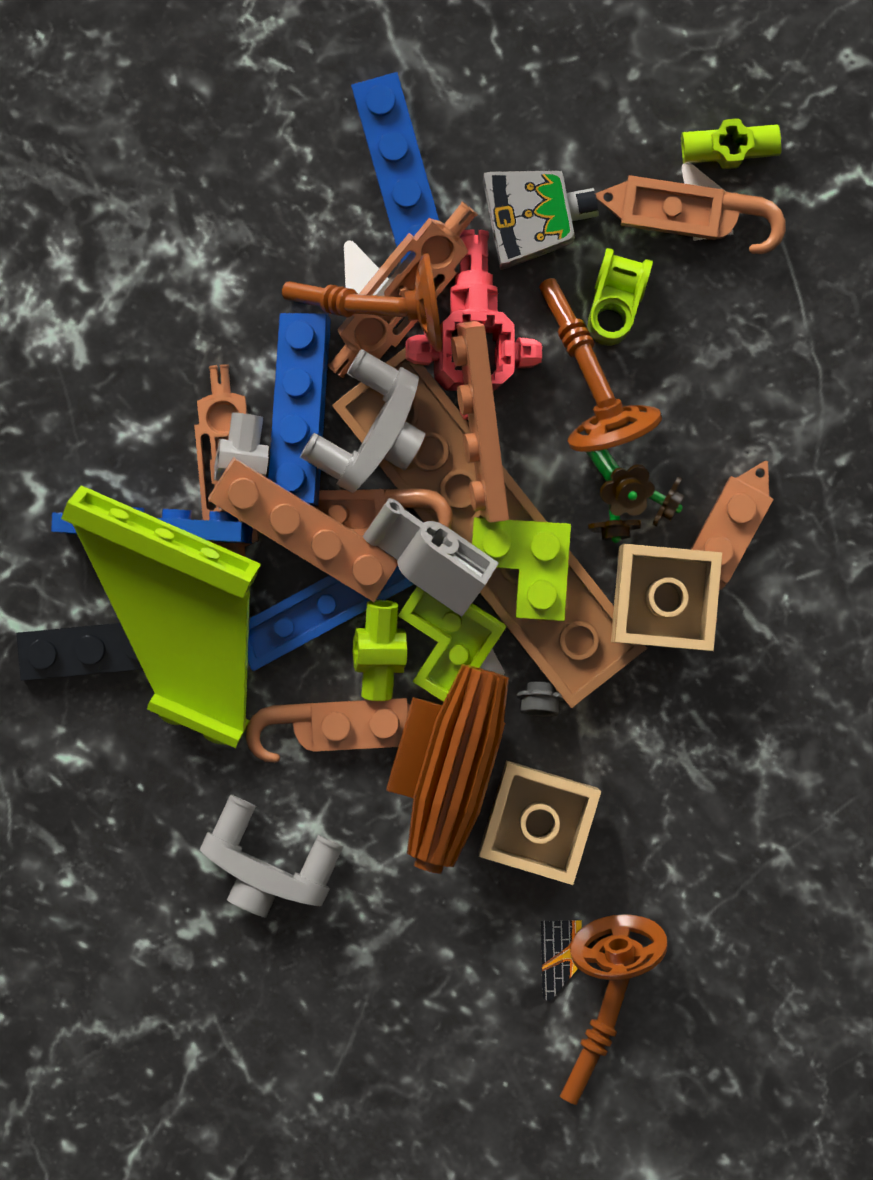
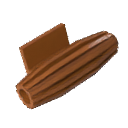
(448, 764)

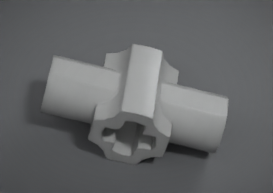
(243, 445)

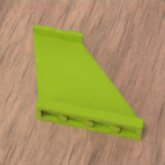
(179, 608)

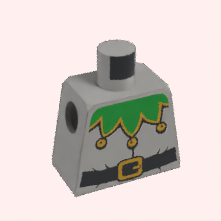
(533, 213)

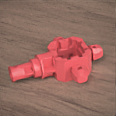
(475, 300)

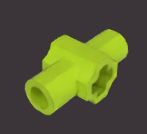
(756, 143)
(379, 650)

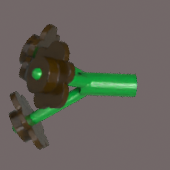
(628, 492)

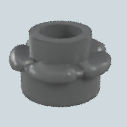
(540, 700)

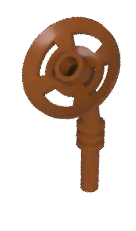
(345, 302)
(610, 414)
(622, 961)

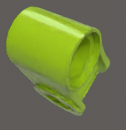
(620, 289)

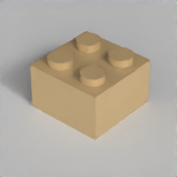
(666, 597)
(539, 822)

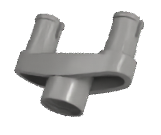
(389, 435)
(258, 881)

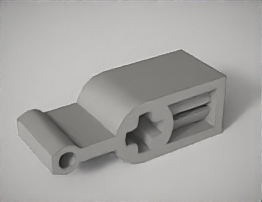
(432, 556)

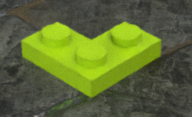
(541, 556)
(459, 639)

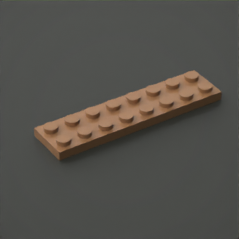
(570, 653)

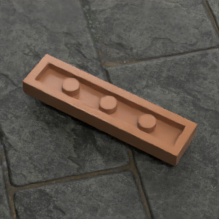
(477, 401)
(303, 529)

